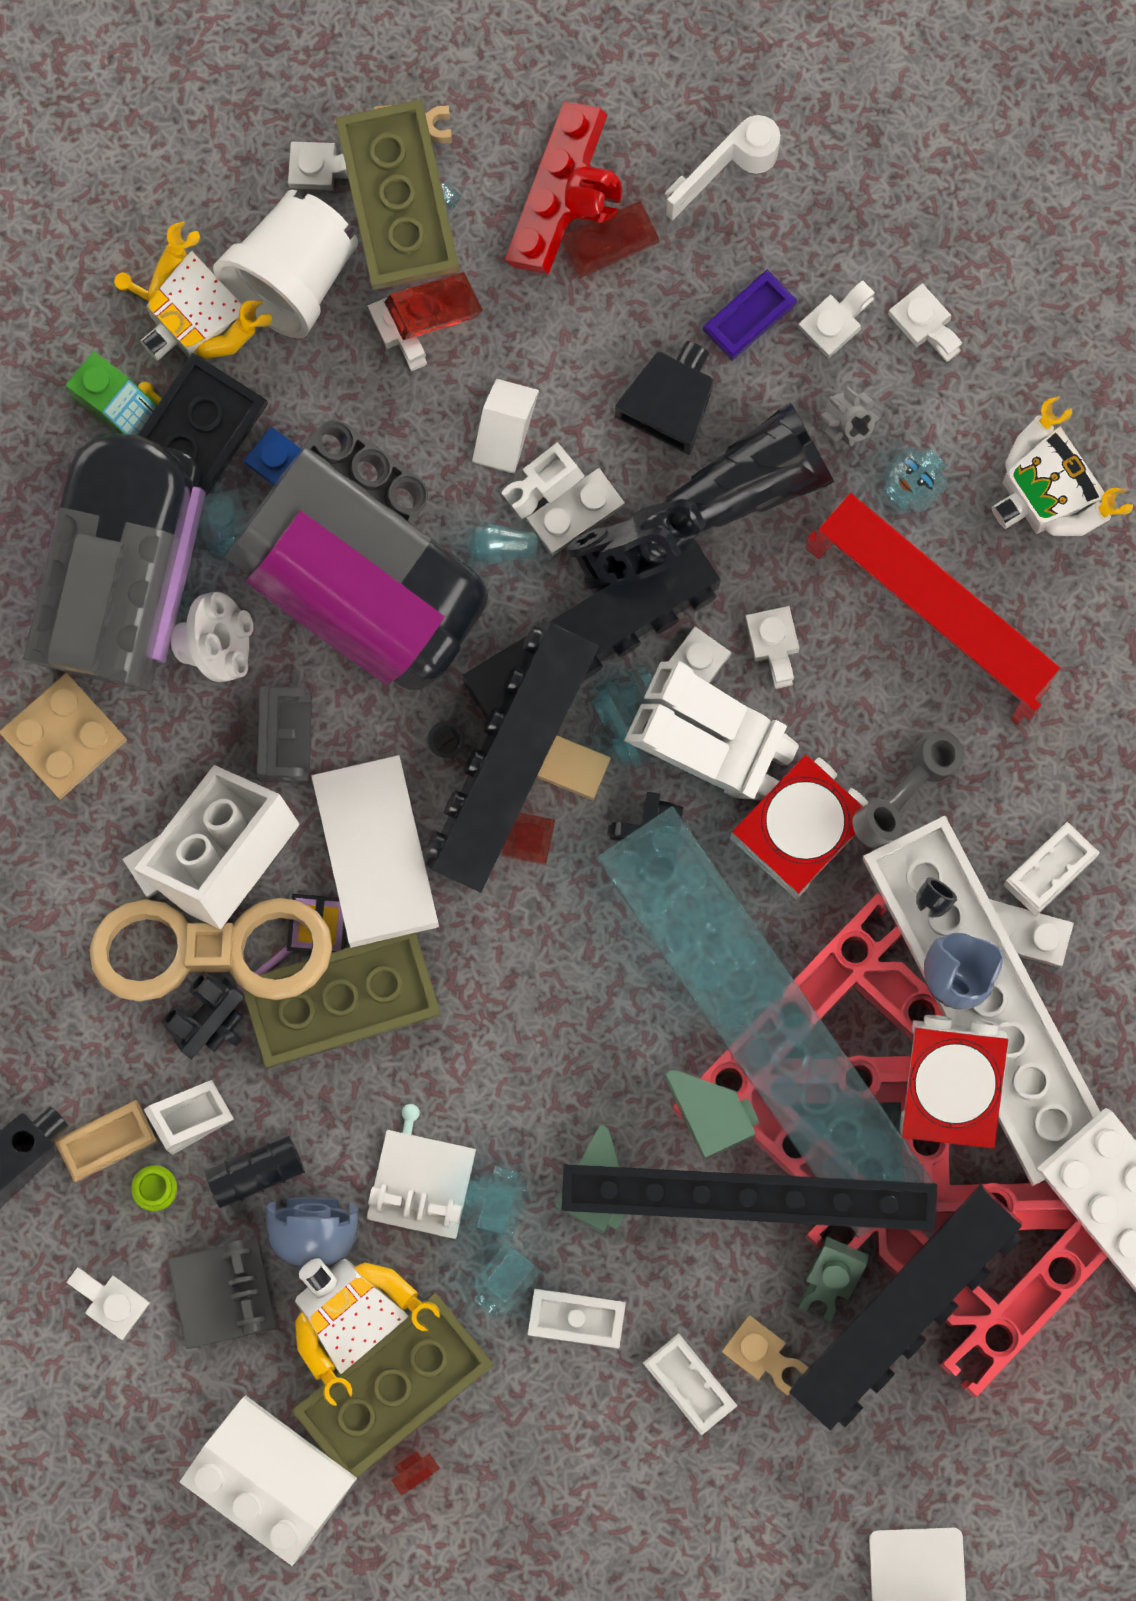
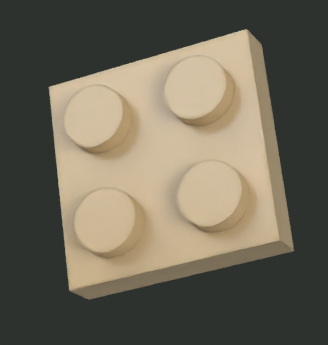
(63, 736)

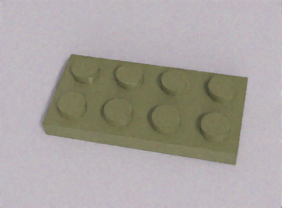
(397, 194)
(356, 998)
(394, 1389)

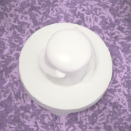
(214, 637)

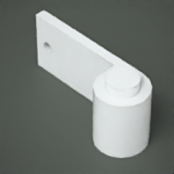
(751, 146)

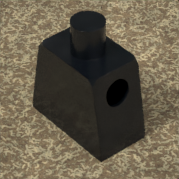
(669, 397)
(20, 1167)

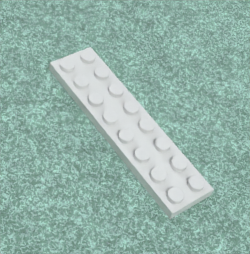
(1042, 1088)

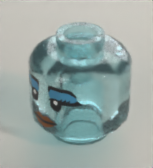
(915, 479)

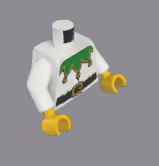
(1053, 483)

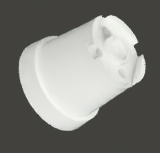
(289, 262)

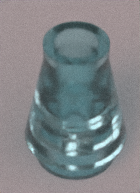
(501, 544)

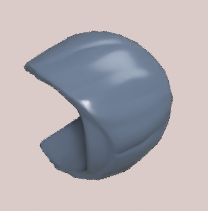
(962, 970)

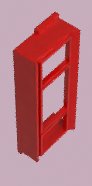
(938, 601)

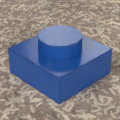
(271, 455)

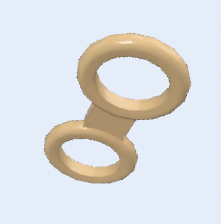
(210, 949)

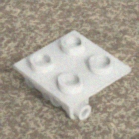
(421, 1184)

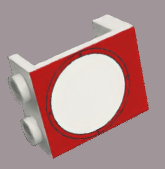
(799, 825)
(954, 1082)

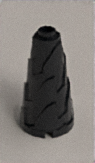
(755, 473)

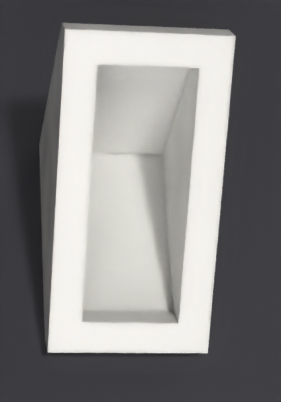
(504, 425)
(188, 1116)

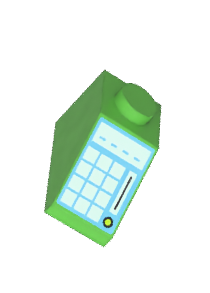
(110, 396)

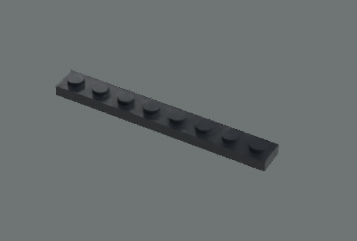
(749, 1197)

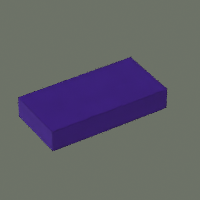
(749, 315)

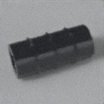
(254, 1172)

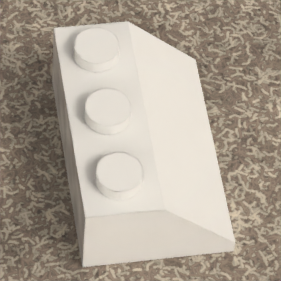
(218, 846)
(268, 1480)

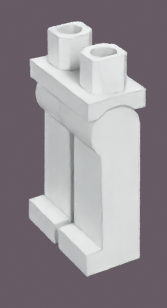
(709, 733)

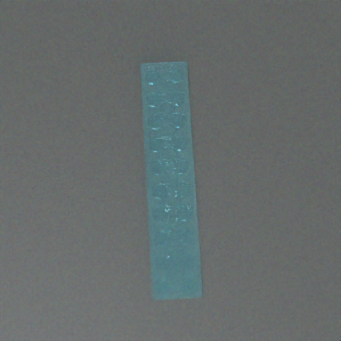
(756, 1007)

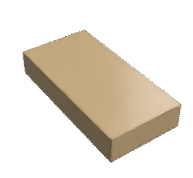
(574, 768)
(105, 1141)

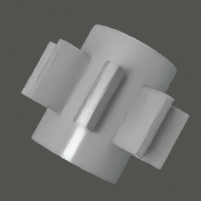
(849, 417)

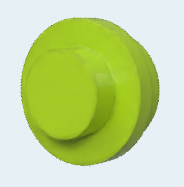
(154, 1188)

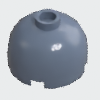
(311, 1230)

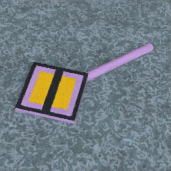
(300, 938)

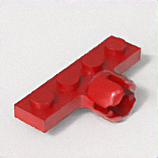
(564, 189)

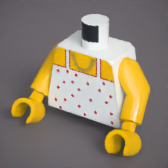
(195, 306)
(348, 1314)

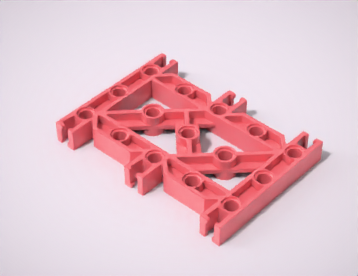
(892, 991)

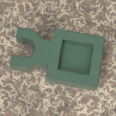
(833, 1274)

